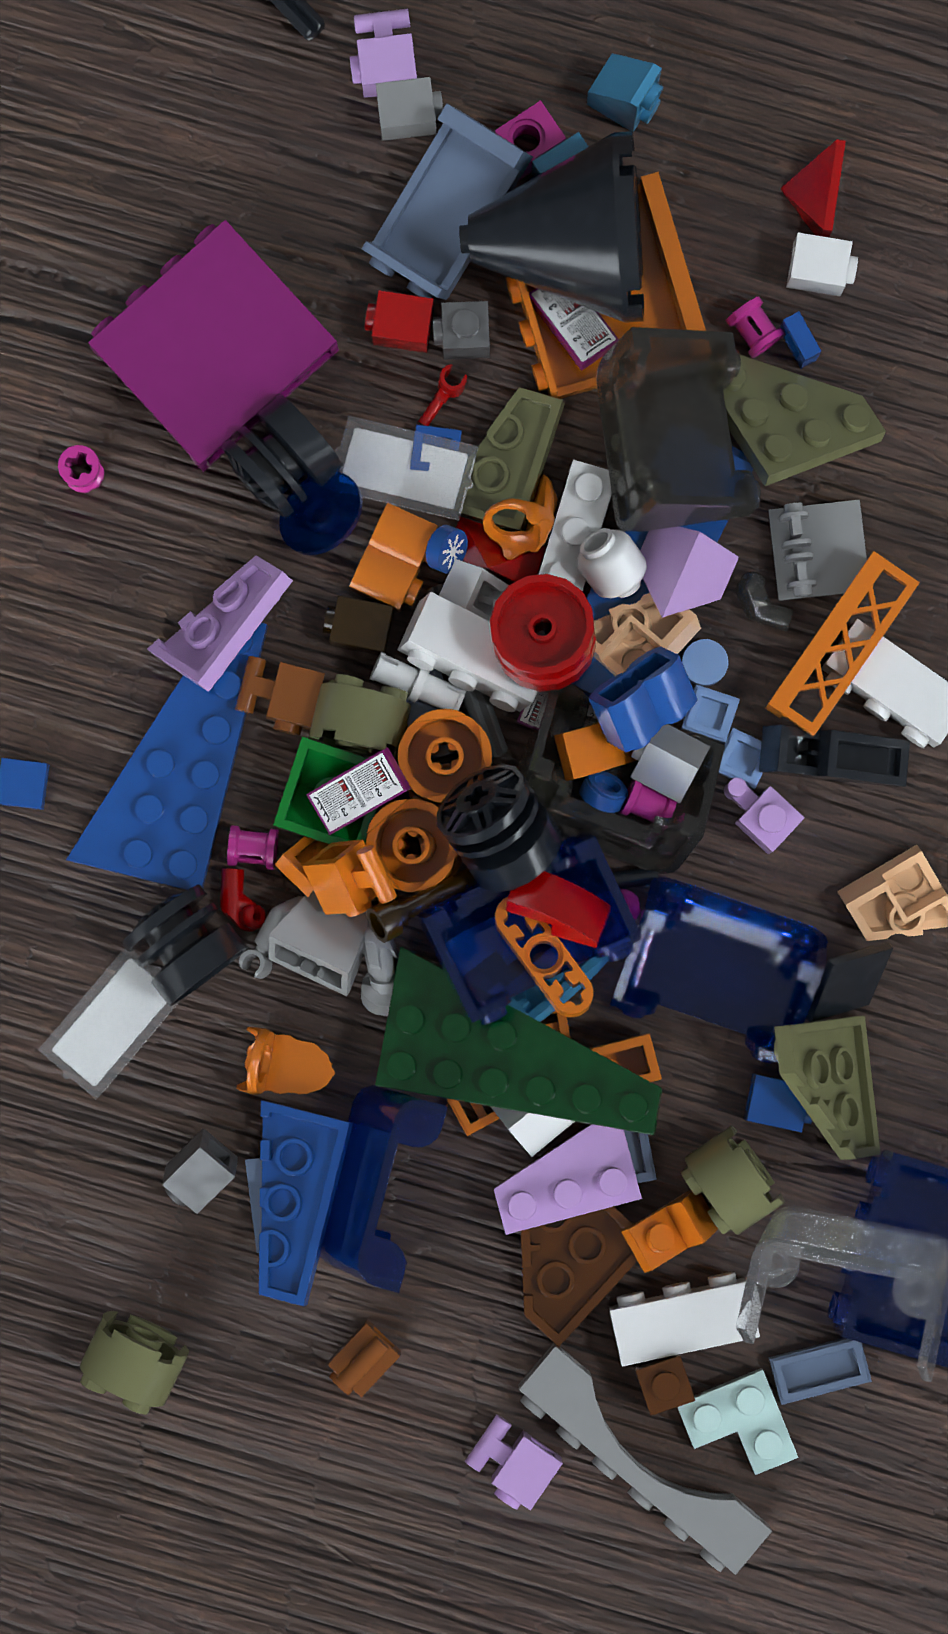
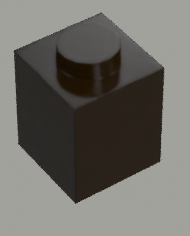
(359, 625)

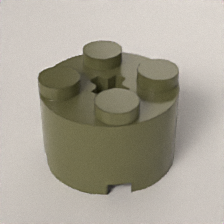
(360, 717)
(731, 1181)
(132, 1362)

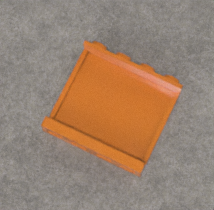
(666, 291)

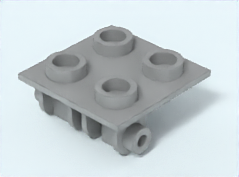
(816, 548)

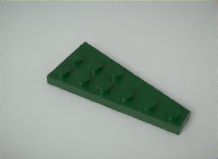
(502, 1064)

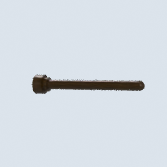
(390, 918)

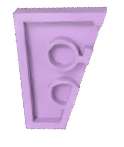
(220, 630)
(573, 1179)

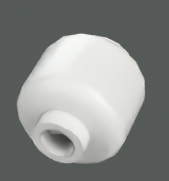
(611, 563)

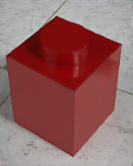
(400, 321)

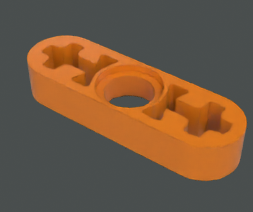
(555, 991)

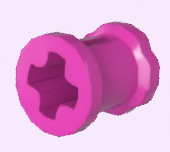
(757, 343)
(75, 456)
(647, 802)
(252, 847)

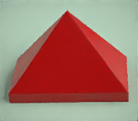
(816, 189)
(489, 555)

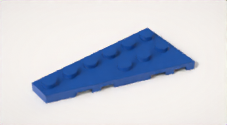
(173, 790)

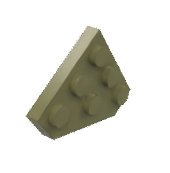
(794, 421)
(832, 1079)

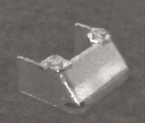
(909, 1256)

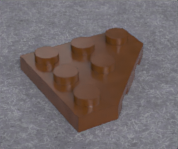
(572, 1268)

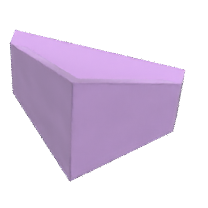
(685, 569)

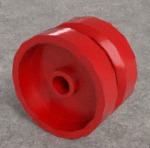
(550, 606)

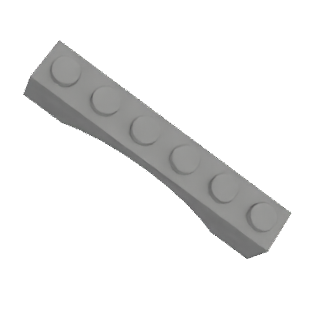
(714, 1520)

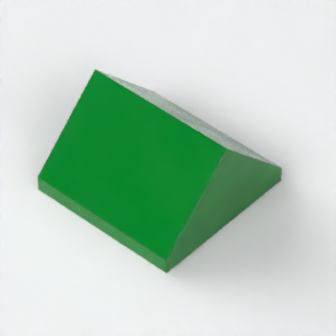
(313, 767)

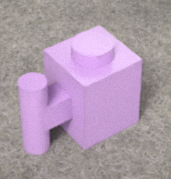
(385, 56)
(766, 817)
(523, 1468)

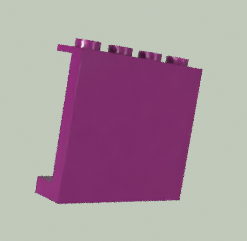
(212, 343)

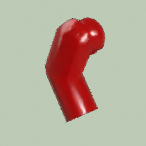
(236, 905)

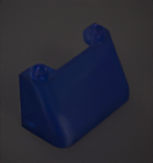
(479, 959)
(721, 964)
(380, 1122)

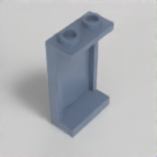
(456, 177)

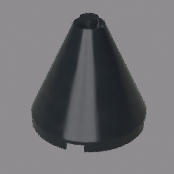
(570, 231)

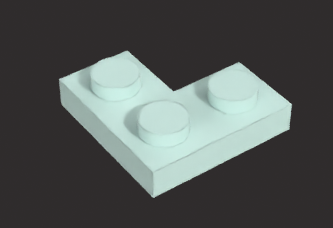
(745, 1408)

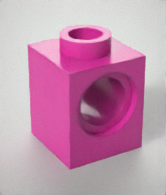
(537, 123)

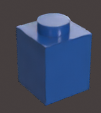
(774, 1104)

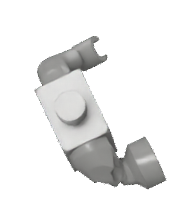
(326, 950)

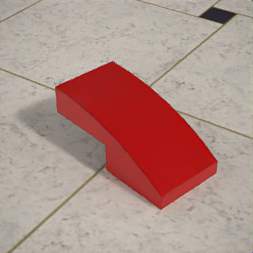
(566, 906)

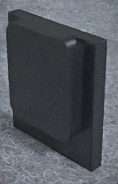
(849, 981)

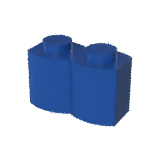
(643, 699)

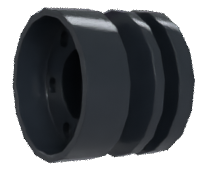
(282, 456)
(499, 828)
(183, 944)

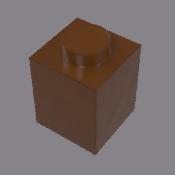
(664, 1383)

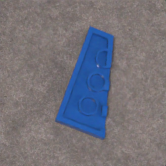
(300, 1178)

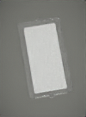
(407, 467)
(108, 1025)

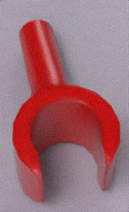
(442, 395)

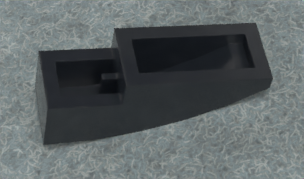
(834, 756)

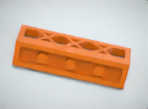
(828, 633)

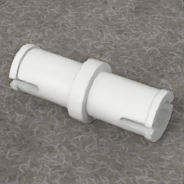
(417, 683)

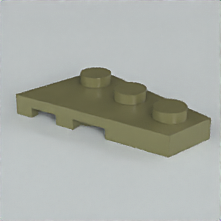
(513, 457)

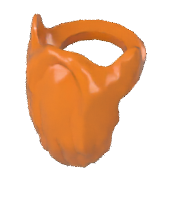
(539, 524)
(284, 1065)

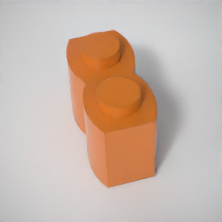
(394, 559)

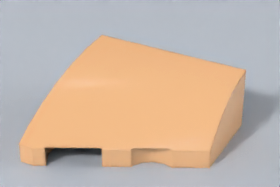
(638, 629)
(897, 898)

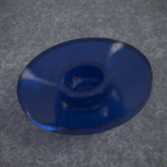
(324, 518)

